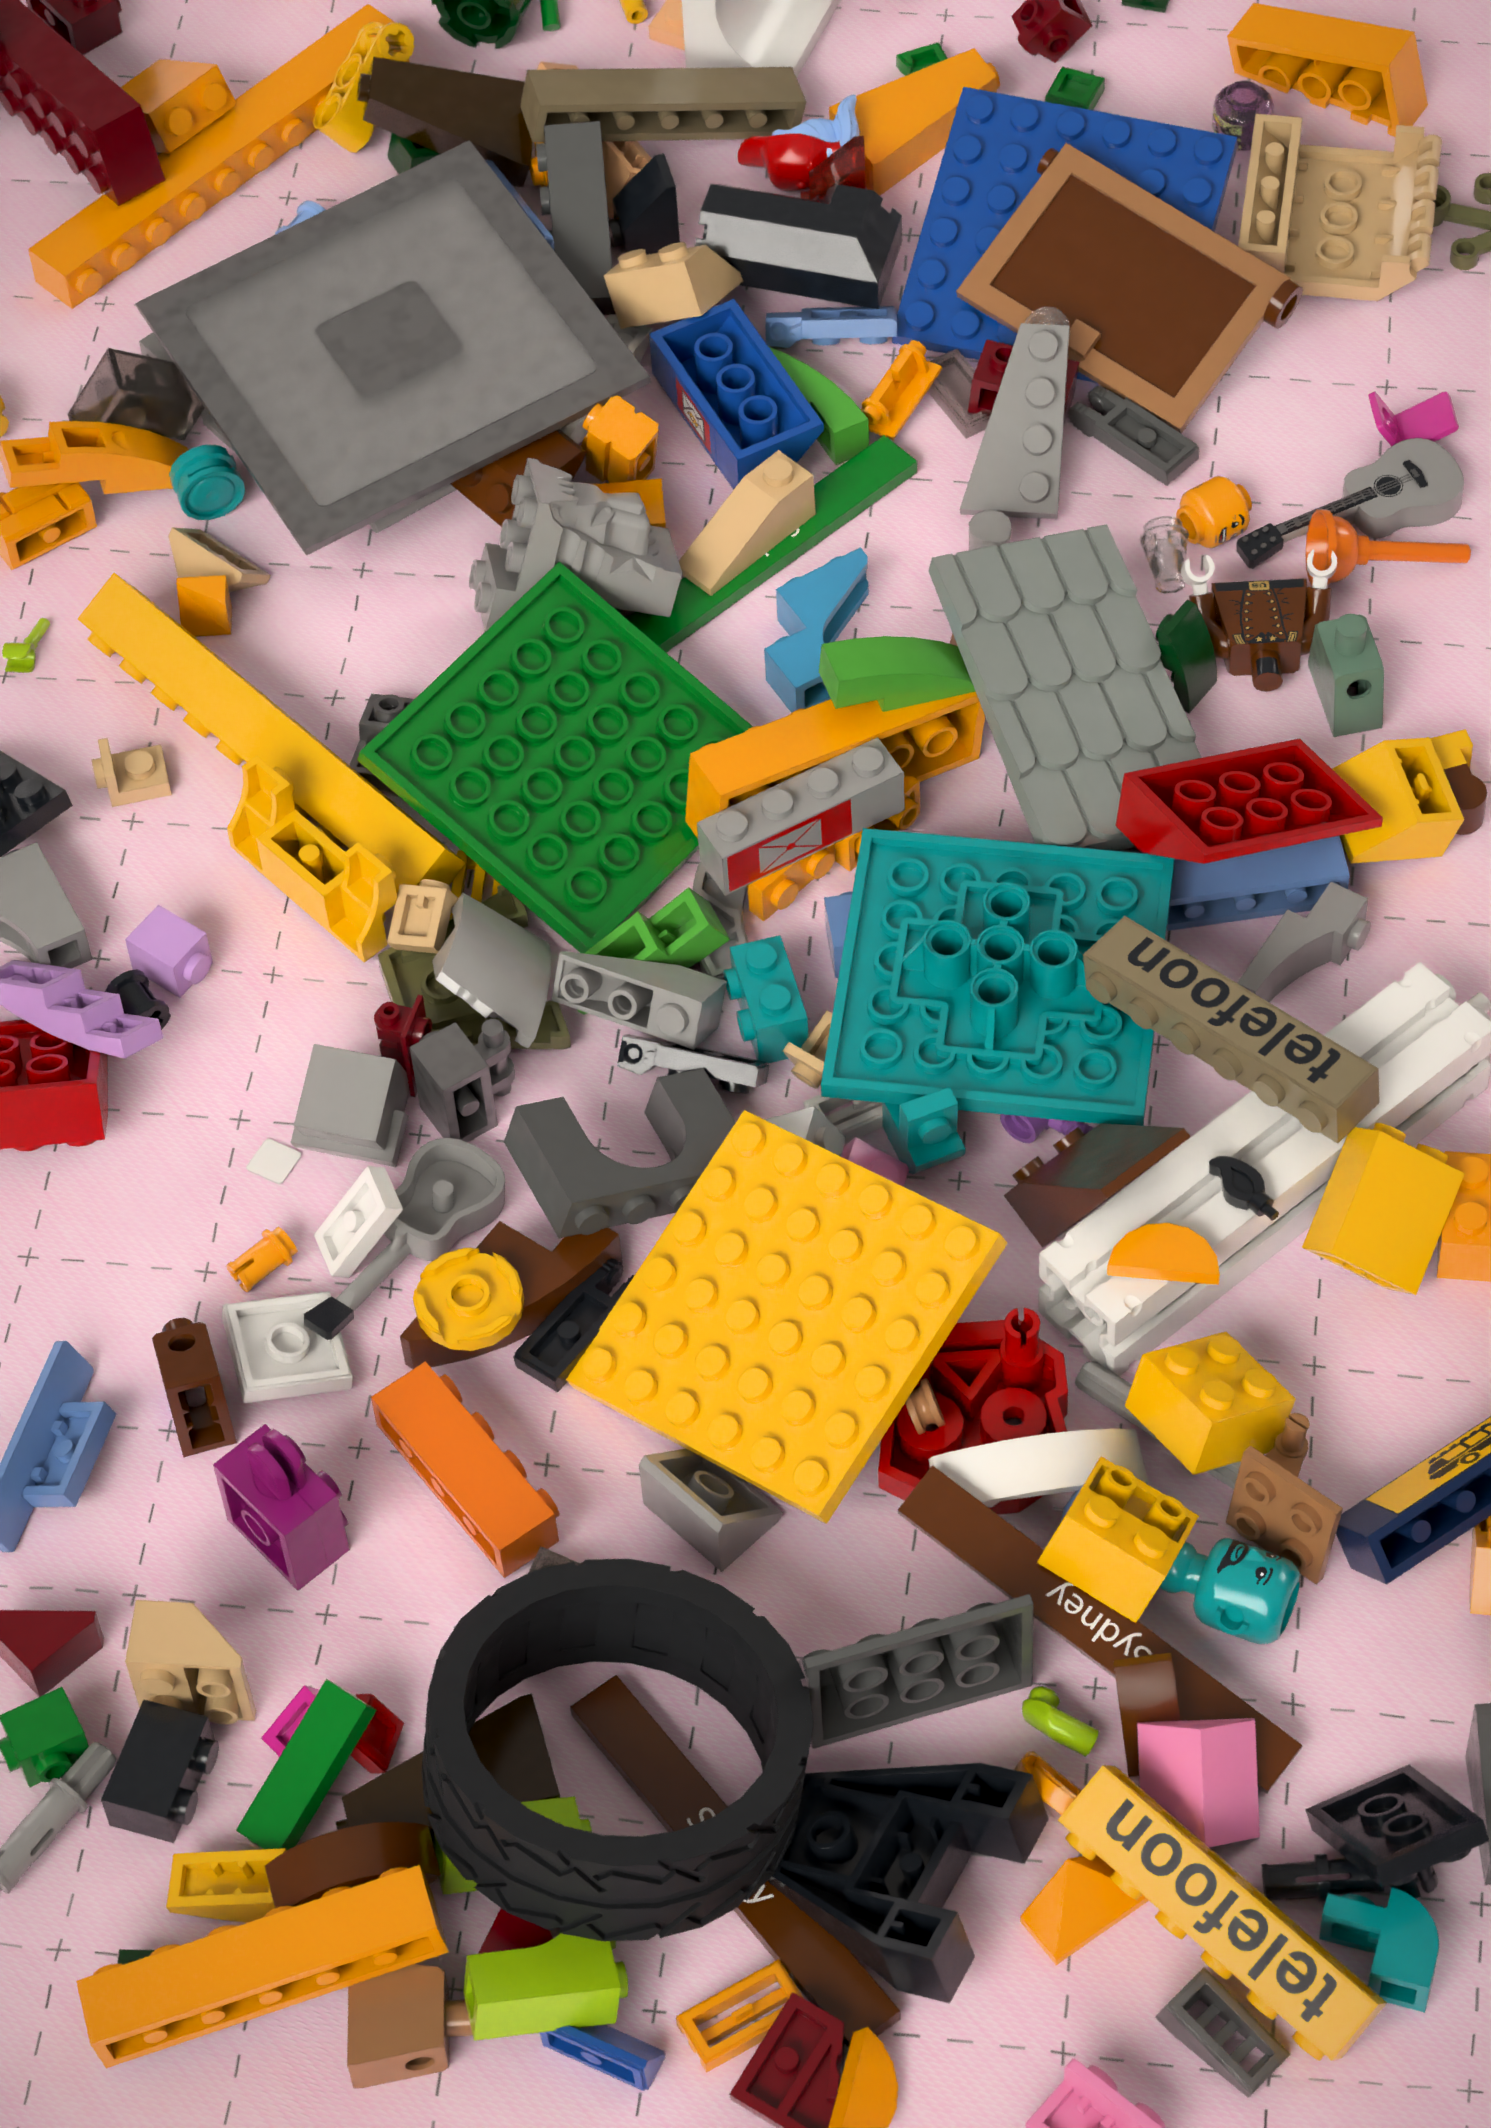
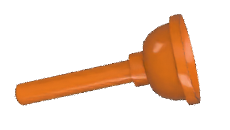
(1336, 534)

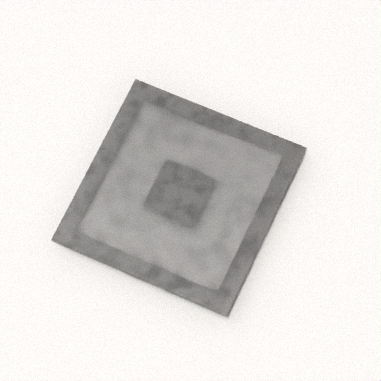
(390, 346)

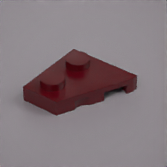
(795, 2068)

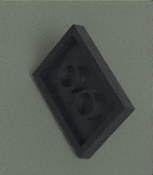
(26, 802)
(1398, 1829)

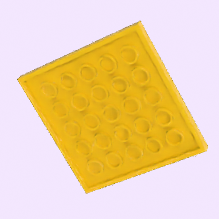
(786, 1314)

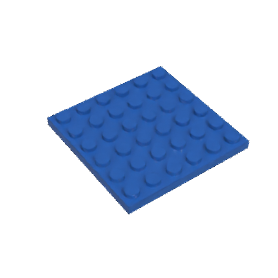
(994, 166)

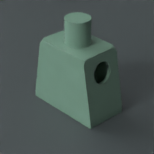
(1346, 655)

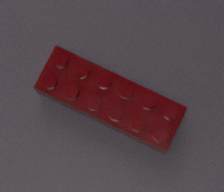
(74, 107)

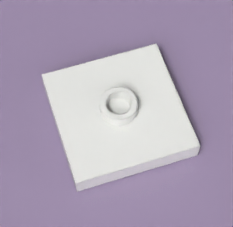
(279, 1354)

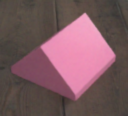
(1203, 1775)

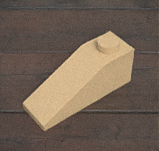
(750, 522)

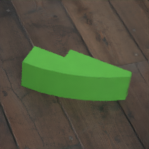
(844, 422)
(892, 671)
(676, 934)

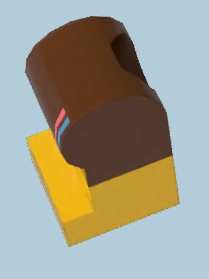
(1470, 792)

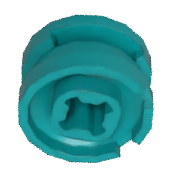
(207, 482)

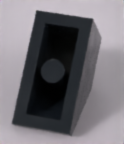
(646, 210)

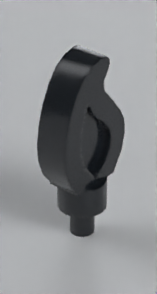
(1242, 1186)

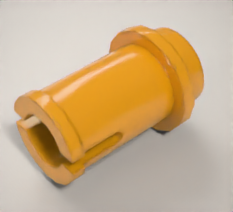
(262, 1258)

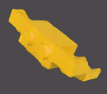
(336, 887)

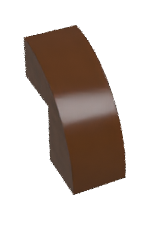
(349, 1859)

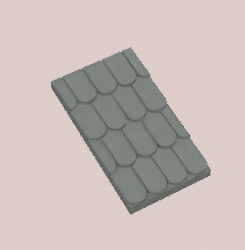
(1064, 677)

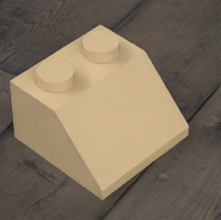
(668, 284)

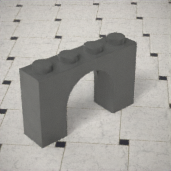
(590, 1191)

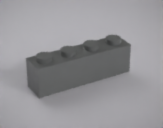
(578, 204)

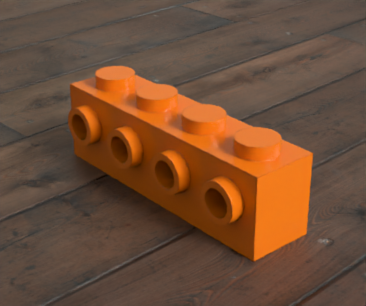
(466, 1468)

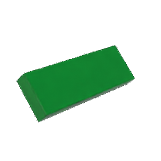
(306, 1768)

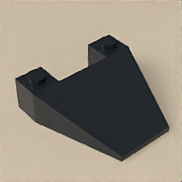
(887, 1848)

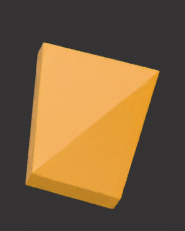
(1077, 1907)

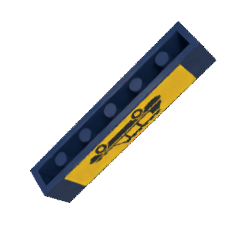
(1420, 1508)

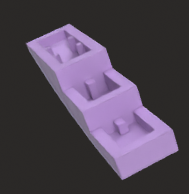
(61, 1006)

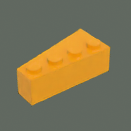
(1333, 61)

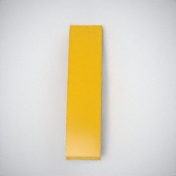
(221, 1884)

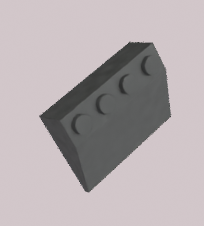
(920, 1670)

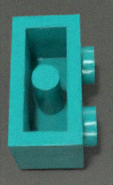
(767, 998)

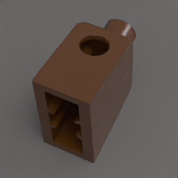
(188, 1363)

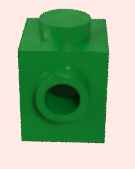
(42, 1738)

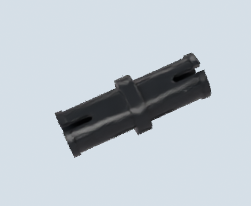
(1281, 1884)

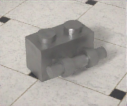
(459, 1079)

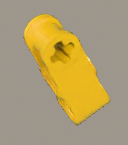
(340, 113)

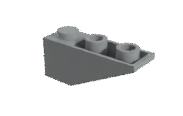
(642, 995)

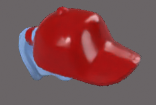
(796, 151)

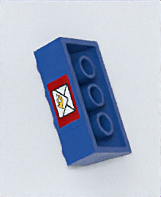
(732, 390)

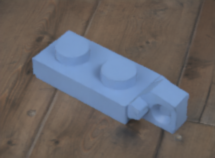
(828, 325)

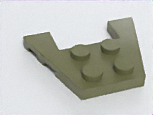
(413, 974)

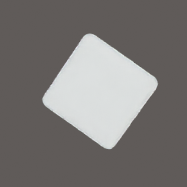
(273, 1161)

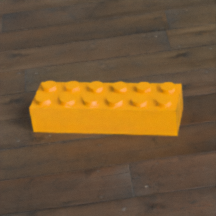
(919, 737)

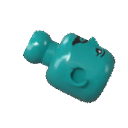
(1237, 1588)

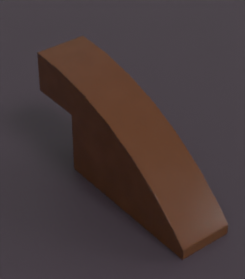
(545, 1282)

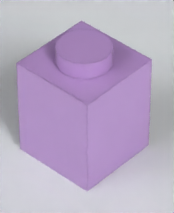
(169, 951)

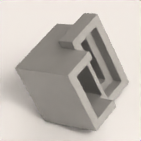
(352, 1106)

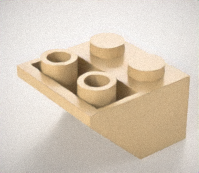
(186, 1663)

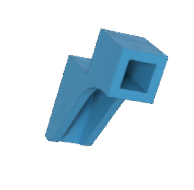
(813, 613)

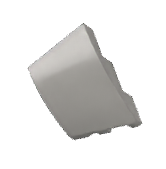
(496, 967)

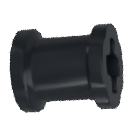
(137, 998)

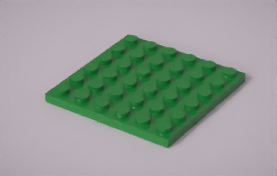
(559, 757)

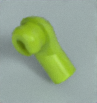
(1063, 1728)

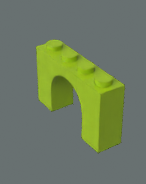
(542, 1985)

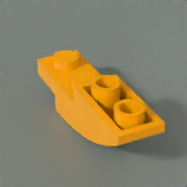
(81, 451)
(782, 886)

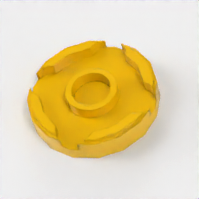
(468, 1299)

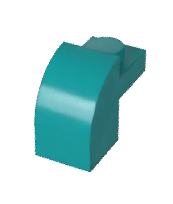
(924, 1130)
(1398, 1935)

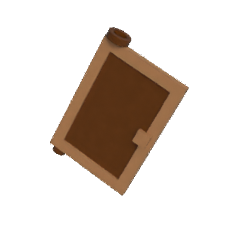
(1145, 288)

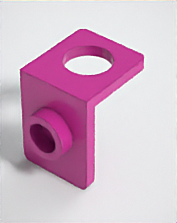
(1426, 420)

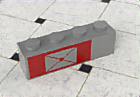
(801, 816)

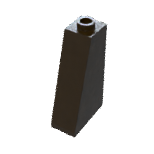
(448, 108)
(507, 1745)

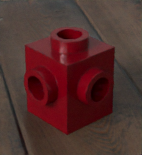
(1050, 26)

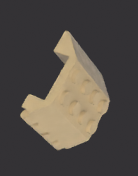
(1337, 215)

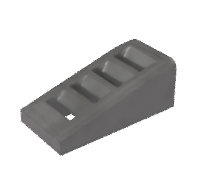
(1222, 2003)

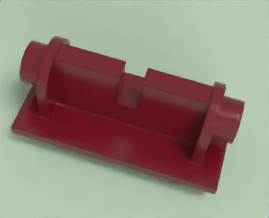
(400, 1029)

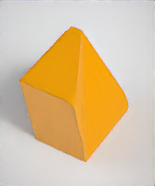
(205, 605)

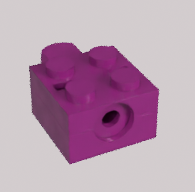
(283, 1505)

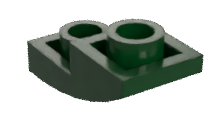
(1188, 654)

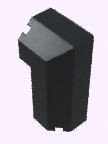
(805, 247)

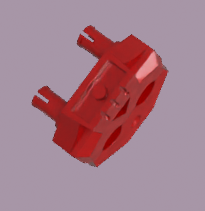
(981, 1381)

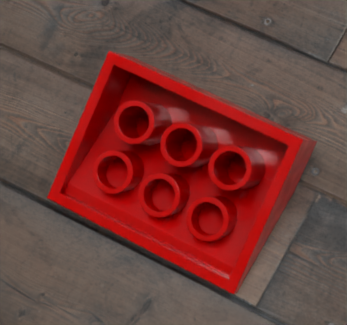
(1239, 804)
(49, 1090)

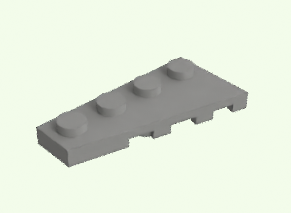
(1024, 436)

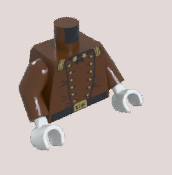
(1262, 624)

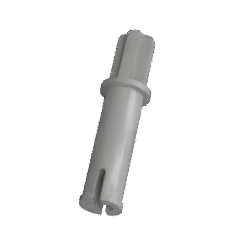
(53, 1813)

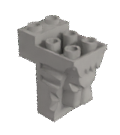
(590, 532)

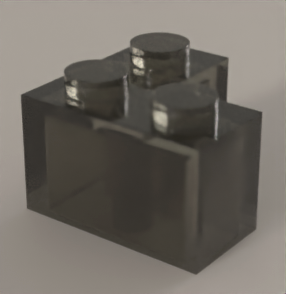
(138, 394)

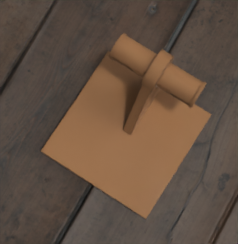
(1280, 1508)

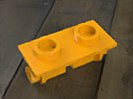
(900, 390)

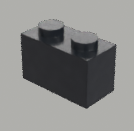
(160, 1771)

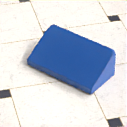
(608, 2052)

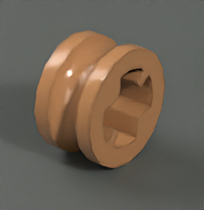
(924, 1407)

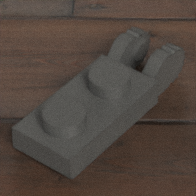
(1135, 434)

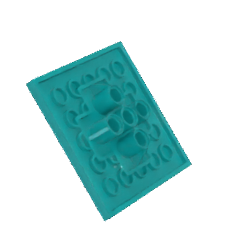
(975, 977)

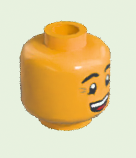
(1215, 511)

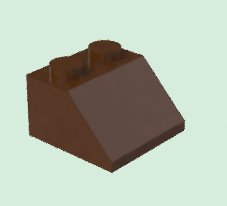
(492, 485)

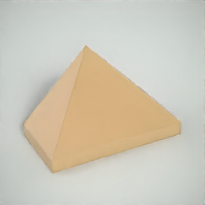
(202, 555)

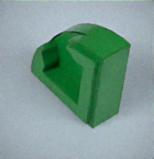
(919, 58)

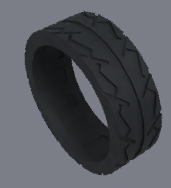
(610, 1882)

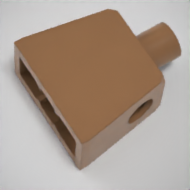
(402, 2025)

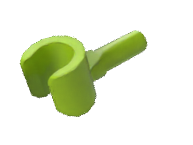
(22, 655)

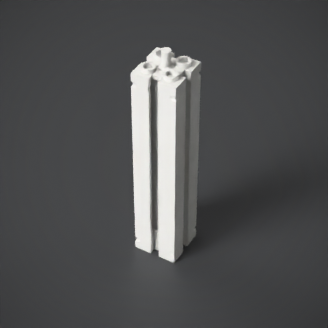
(1428, 1065)

